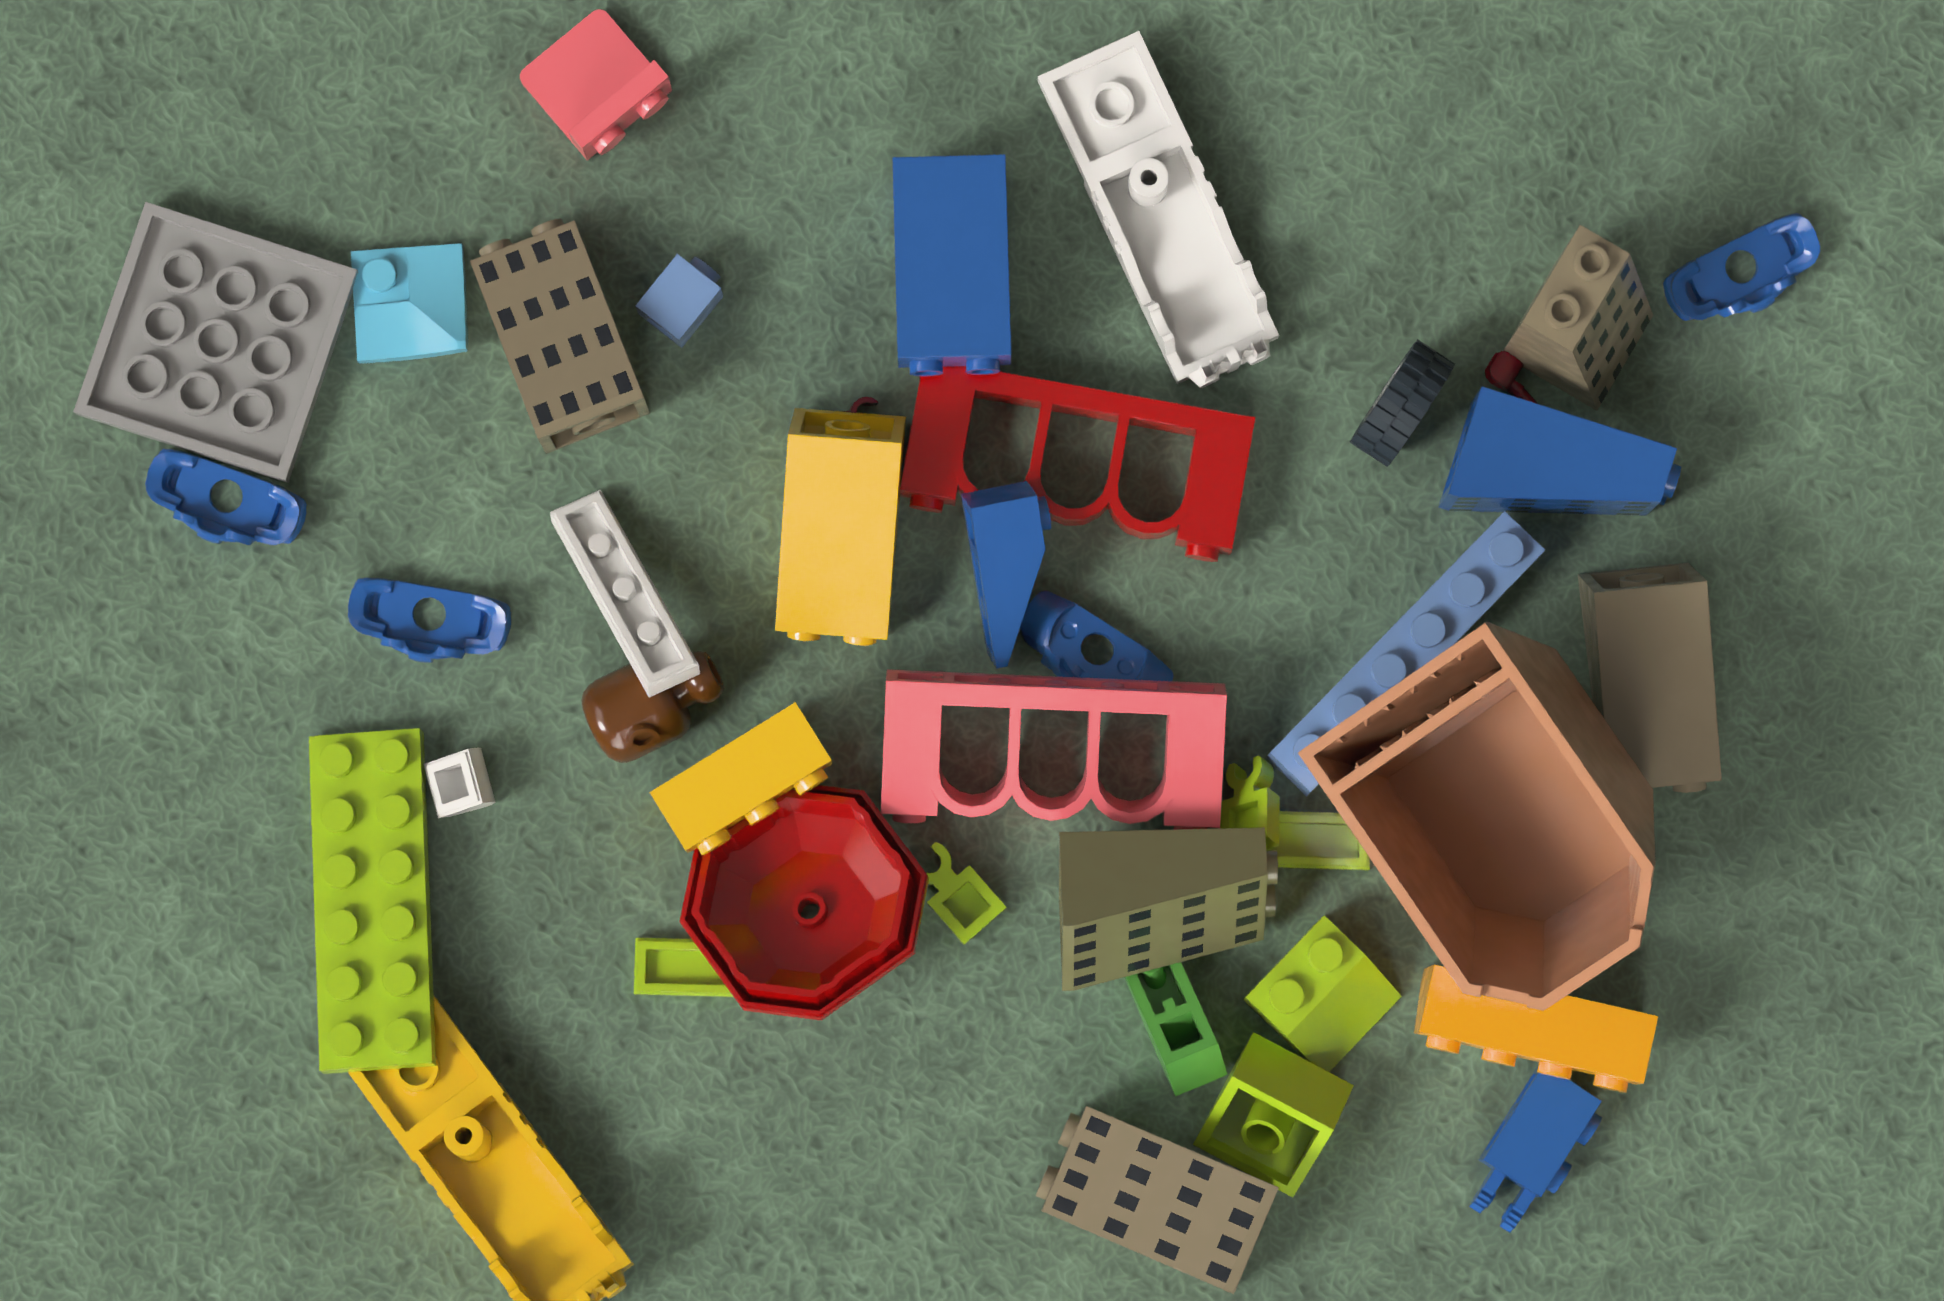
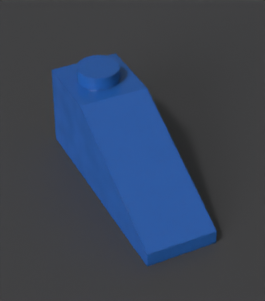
(1006, 554)

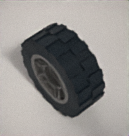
(1402, 403)

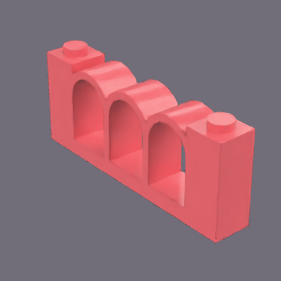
(1193, 746)

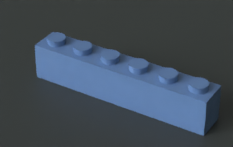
(1417, 637)

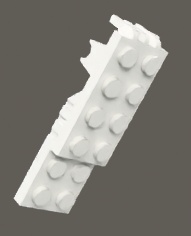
(1160, 211)

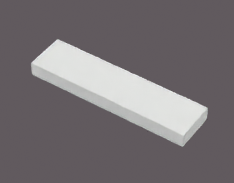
(625, 593)

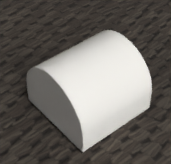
(459, 783)

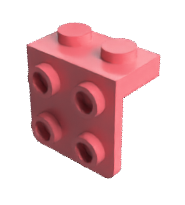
(596, 84)

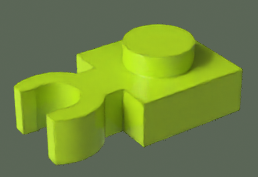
(1253, 801)
(963, 899)

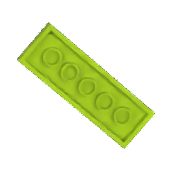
(371, 901)

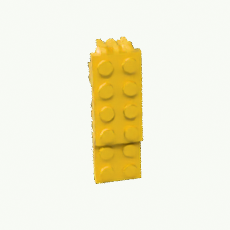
(497, 1174)

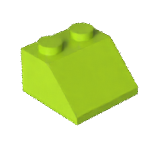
(1323, 995)
(1273, 1114)

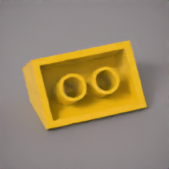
(743, 780)

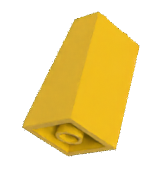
(839, 525)

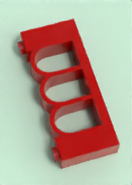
(1214, 477)

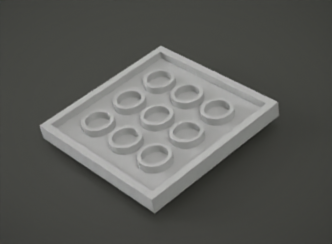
(216, 342)

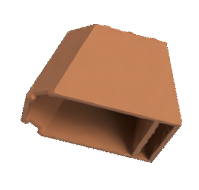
(1499, 816)

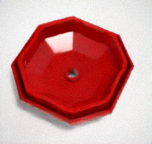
(813, 850)

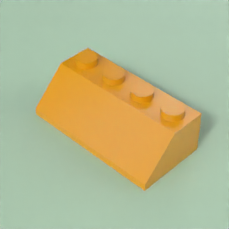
(1563, 1038)

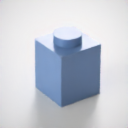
(681, 298)

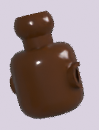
(631, 723)

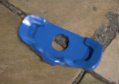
(1780, 253)
(185, 486)
(387, 612)
(1058, 629)

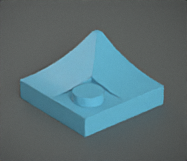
(410, 302)

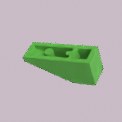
(1177, 1027)

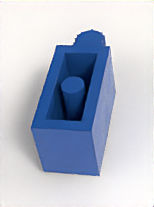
(1535, 1142)

